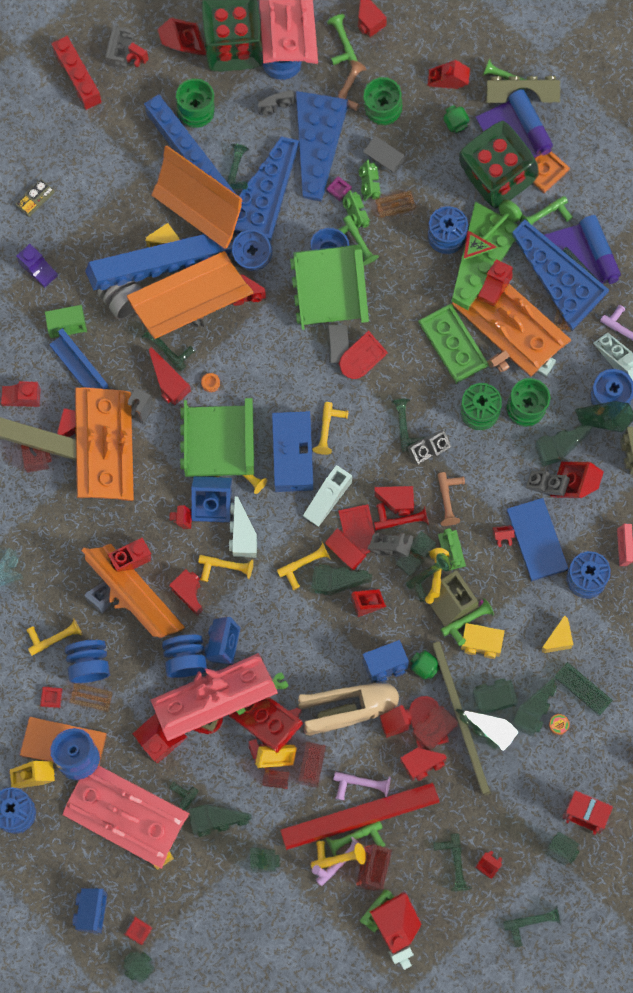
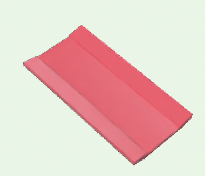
(288, 31)
(213, 696)
(126, 815)

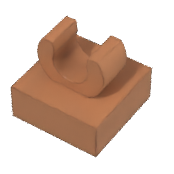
(499, 361)

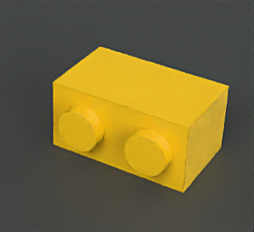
(482, 640)

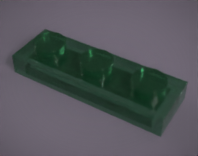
(583, 688)

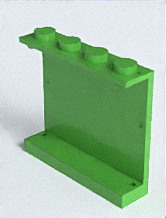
(329, 285)
(217, 440)

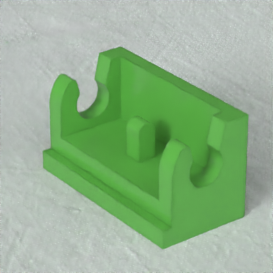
(68, 318)

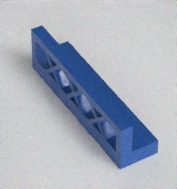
(77, 362)

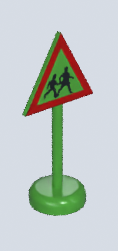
(476, 245)

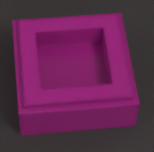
(338, 188)

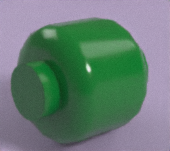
(456, 119)
(424, 665)

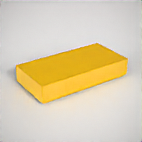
(268, 758)

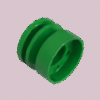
(377, 93)
(195, 94)
(529, 392)
(479, 416)

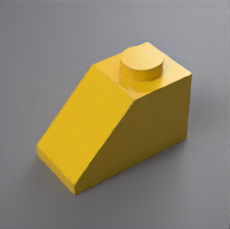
(32, 774)

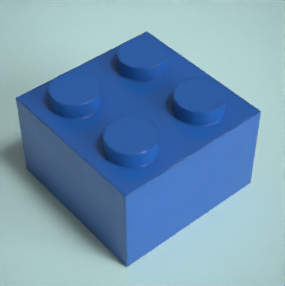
(385, 662)

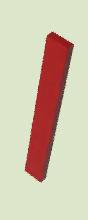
(359, 816)

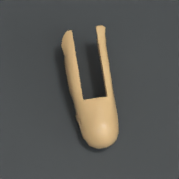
(374, 699)

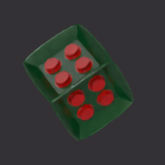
(232, 34)
(499, 164)

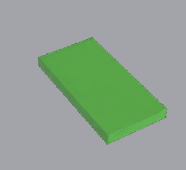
(453, 343)

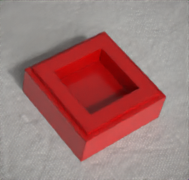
(51, 697)
(138, 931)

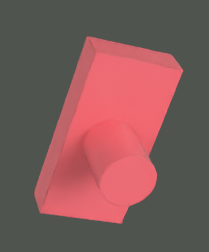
(625, 544)

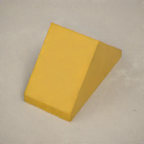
(161, 236)
(560, 638)

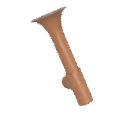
(356, 69)
(449, 518)

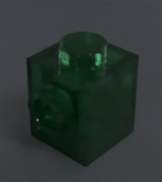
(138, 966)

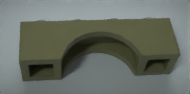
(499, 90)

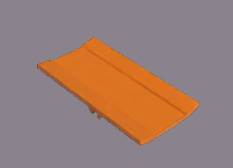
(197, 197)
(189, 295)
(517, 328)
(103, 444)
(133, 594)

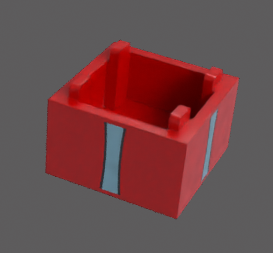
(587, 812)

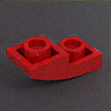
(345, 549)

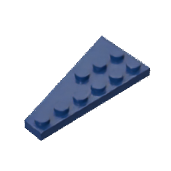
(319, 131)
(267, 189)
(566, 282)

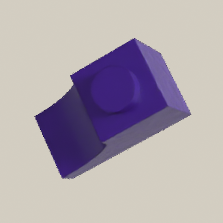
(36, 265)

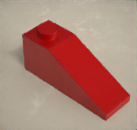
(172, 385)

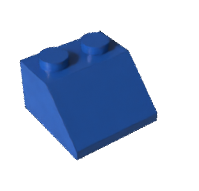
(211, 499)
(222, 641)
(90, 910)

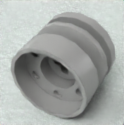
(117, 299)

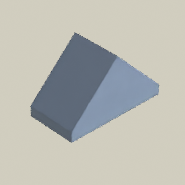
(99, 597)

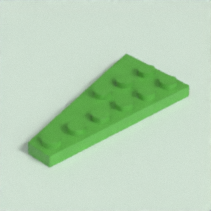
(475, 269)

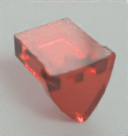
(275, 778)

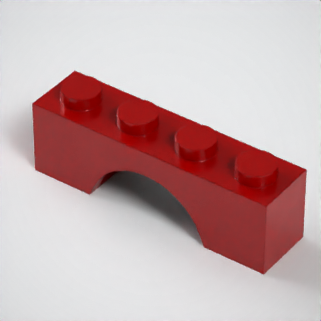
(77, 72)

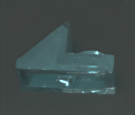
(6, 574)

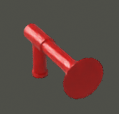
(384, 523)

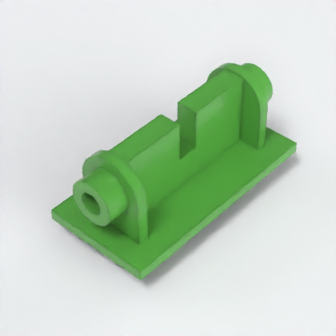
(368, 173)
(352, 203)
(450, 542)
(367, 919)

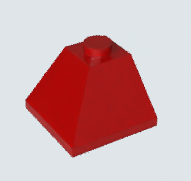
(182, 36)
(583, 477)
(154, 741)
(397, 922)

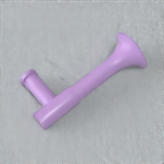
(611, 322)
(351, 779)
(325, 875)

